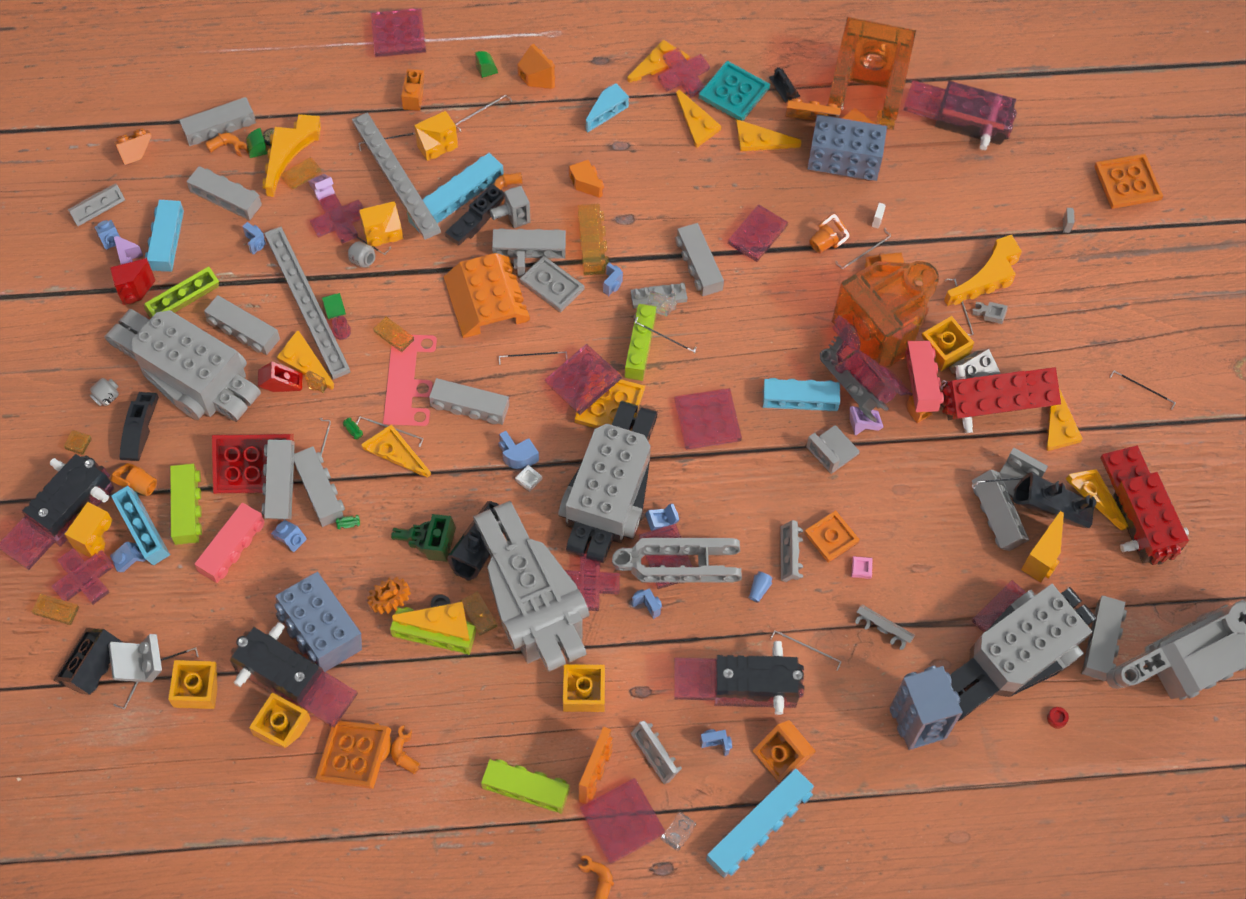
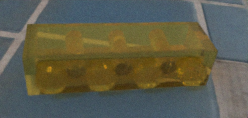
(591, 239)

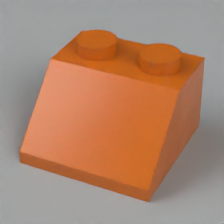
(783, 750)

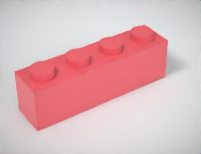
(923, 376)
(229, 543)

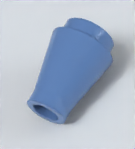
(760, 585)

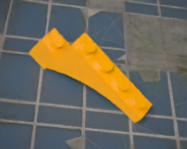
(286, 145)
(992, 276)

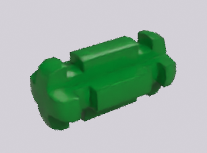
(352, 428)
(348, 522)

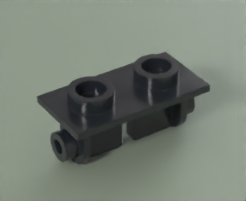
(783, 85)

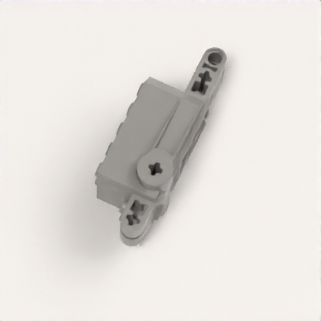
(186, 364)
(532, 591)
(1192, 655)

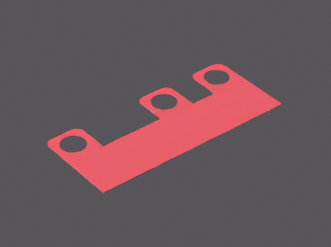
(403, 387)

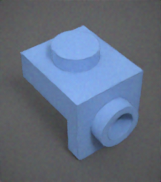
(107, 231)
(255, 235)
(614, 280)
(662, 517)
(289, 534)
(126, 556)
(652, 603)
(715, 738)

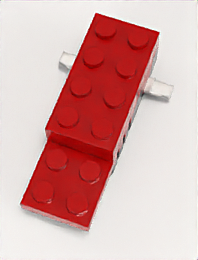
(998, 393)
(1145, 506)

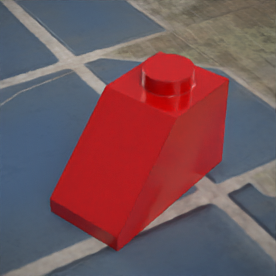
(279, 378)

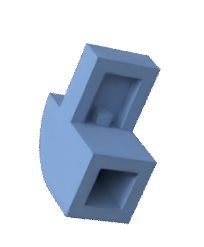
(517, 455)

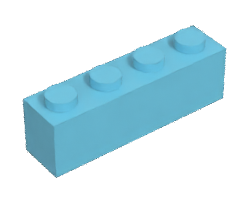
(164, 235)
(801, 394)
(140, 525)

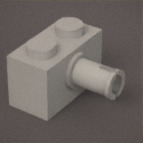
(515, 207)

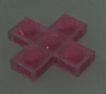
(683, 72)
(337, 218)
(83, 576)
(593, 582)

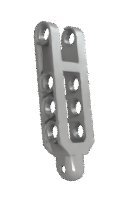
(630, 559)

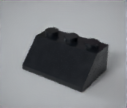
(87, 661)

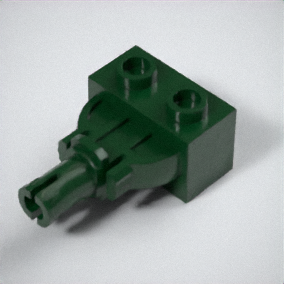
(430, 537)

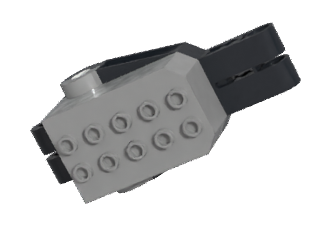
(610, 485)
(1024, 647)

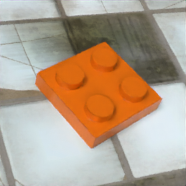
(831, 536)

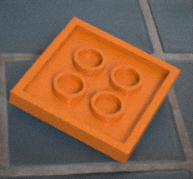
(809, 110)
(1128, 181)
(353, 754)
(595, 767)

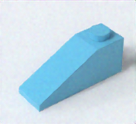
(610, 103)

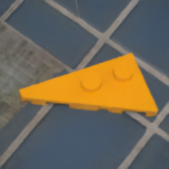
(653, 62)
(700, 123)
(759, 138)
(302, 359)
(1062, 427)
(392, 447)
(1092, 484)
(442, 619)

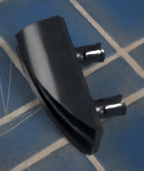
(1051, 498)
(470, 551)

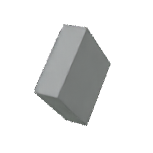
(1068, 220)

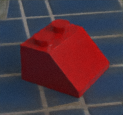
(132, 280)

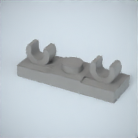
(96, 204)
(641, 296)
(790, 551)
(884, 625)
(655, 752)

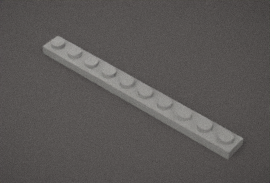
(396, 176)
(307, 303)

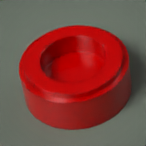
(1057, 717)

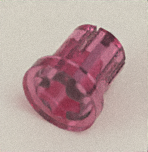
(338, 326)

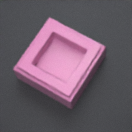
(861, 567)

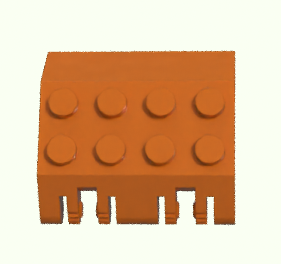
(485, 293)

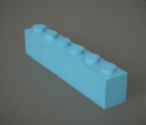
(462, 188)
(760, 823)

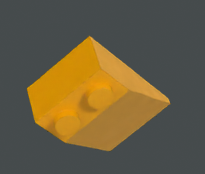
(1044, 556)

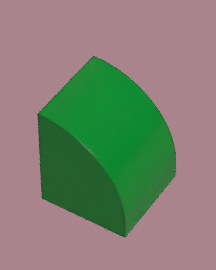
(485, 64)
(256, 143)
(333, 305)

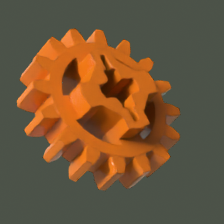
(388, 595)

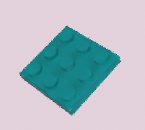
(734, 91)

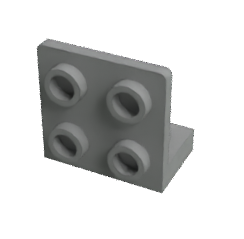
(977, 364)
(832, 448)
(1018, 466)
(135, 661)

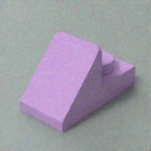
(322, 186)
(127, 250)
(860, 421)

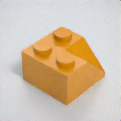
(436, 136)
(381, 224)
(949, 342)
(88, 529)
(193, 684)
(584, 688)
(279, 722)

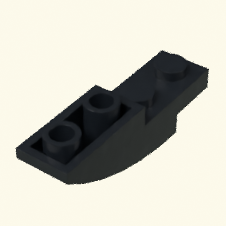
(476, 216)
(136, 426)

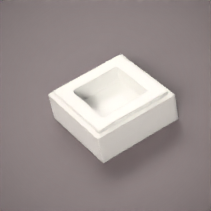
(878, 216)
(528, 478)

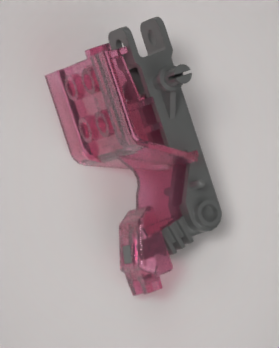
(859, 372)

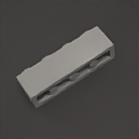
(217, 120)
(224, 193)
(534, 243)
(699, 259)
(241, 325)
(469, 401)
(279, 479)
(318, 487)
(1000, 511)
(1103, 640)

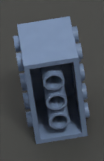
(847, 147)
(318, 622)
(925, 707)

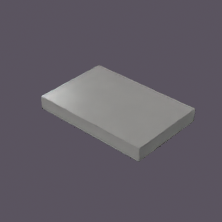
(552, 283)

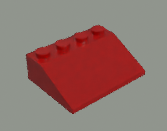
(240, 461)

